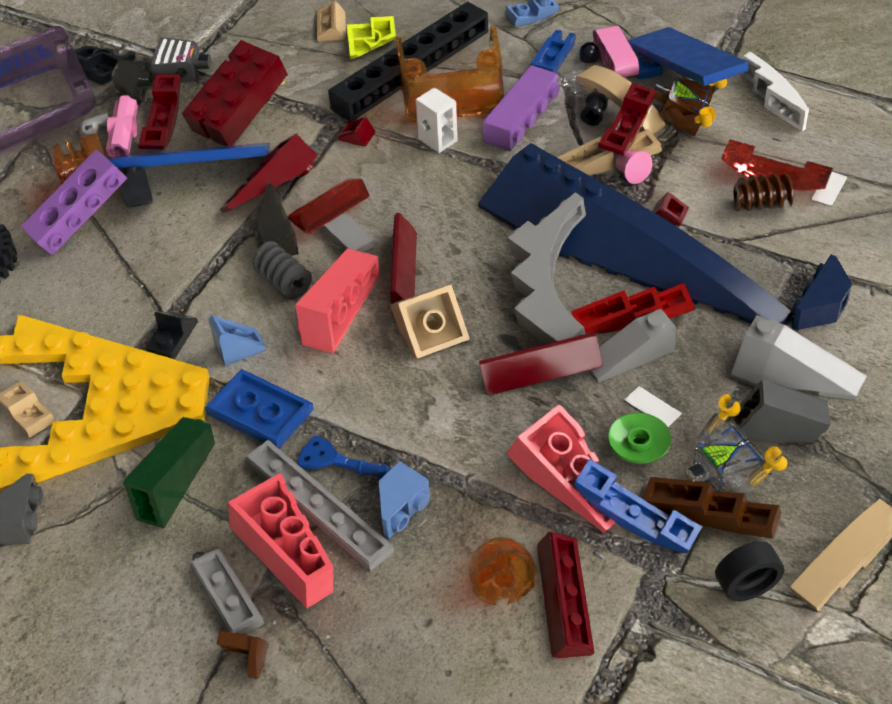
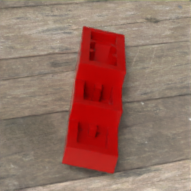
(618, 310)

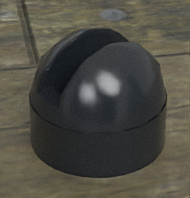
(589, 53)

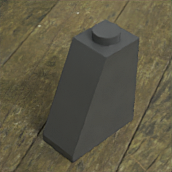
(782, 415)

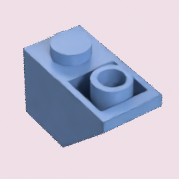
(401, 496)

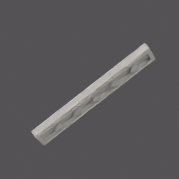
(322, 506)

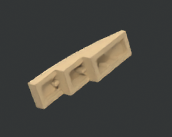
(595, 160)
(845, 555)

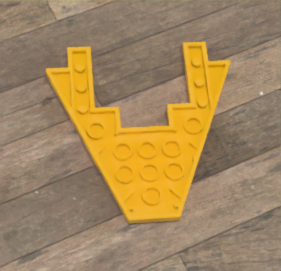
(128, 400)

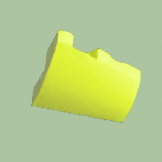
(367, 37)

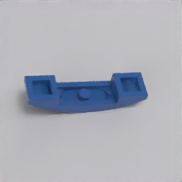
(633, 512)

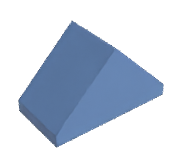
(235, 340)

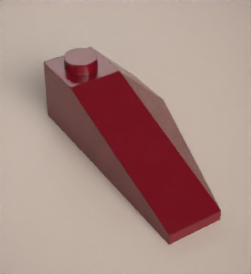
(283, 163)

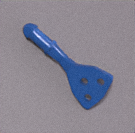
(332, 457)

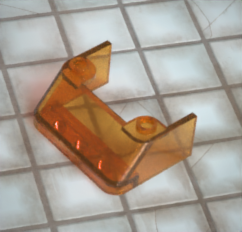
(473, 90)

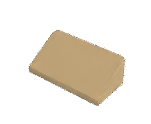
(331, 23)

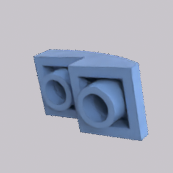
(531, 12)

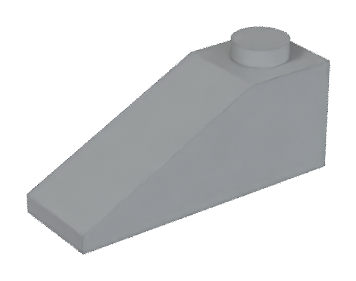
(636, 344)

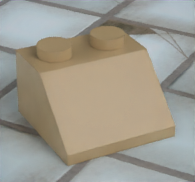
(430, 321)

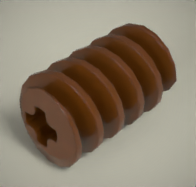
(762, 191)

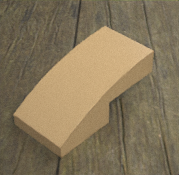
(25, 409)

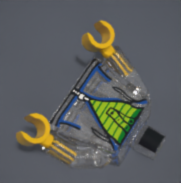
(729, 457)

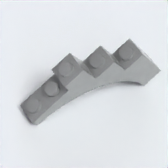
(538, 249)

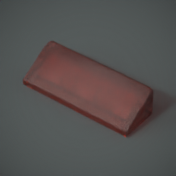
(329, 205)

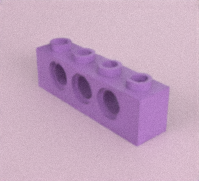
(74, 202)

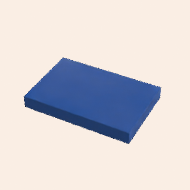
(259, 408)

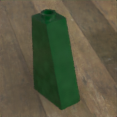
(168, 471)

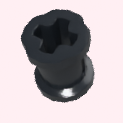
(595, 105)

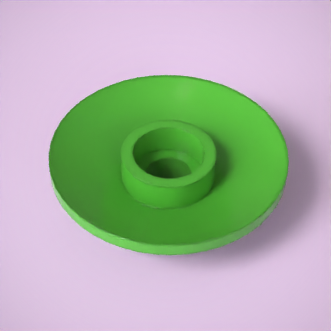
(640, 428)

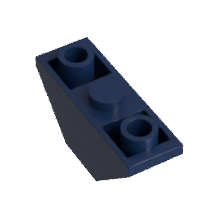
(824, 297)

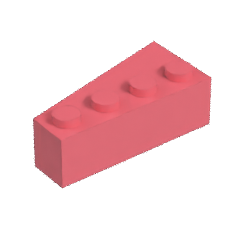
(336, 299)
(281, 538)

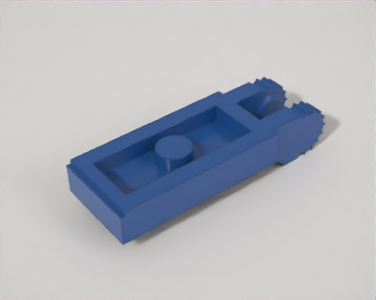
(554, 51)

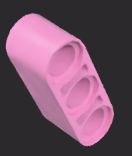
(616, 51)

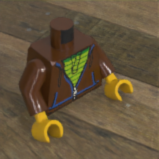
(687, 103)

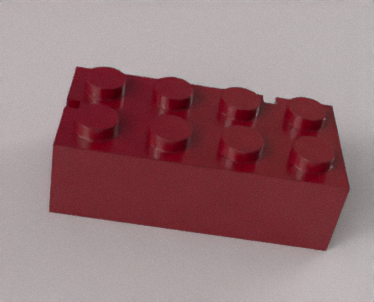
(235, 94)

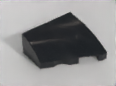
(99, 62)

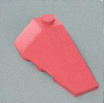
(553, 457)

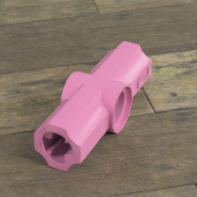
(122, 127)

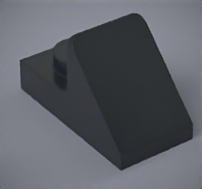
(171, 333)

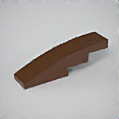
(713, 508)

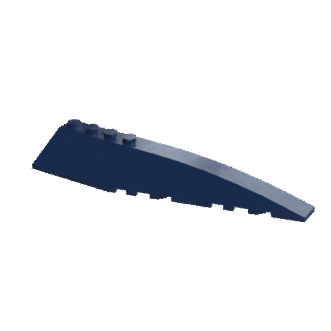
(624, 236)

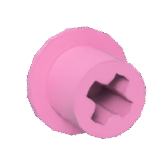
(635, 166)

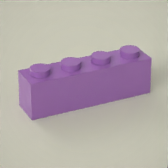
(520, 108)

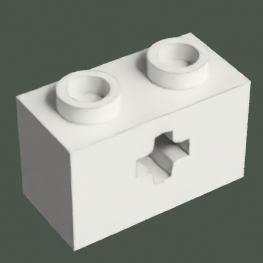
(436, 120)

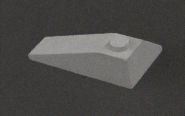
(790, 360)

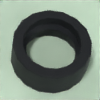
(749, 571)

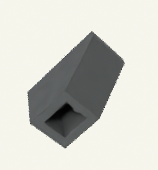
(19, 510)

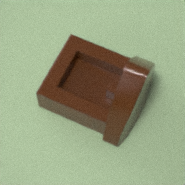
(252, 646)

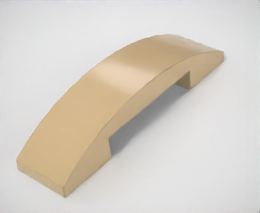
(615, 88)

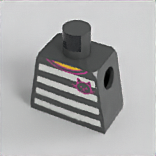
(179, 57)

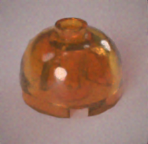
(501, 570)

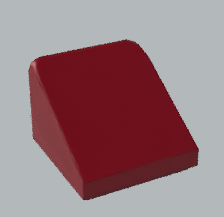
(357, 132)
(671, 209)

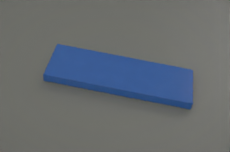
(688, 56)
(191, 156)

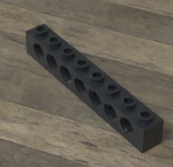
(431, 46)

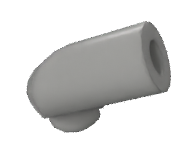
(92, 124)

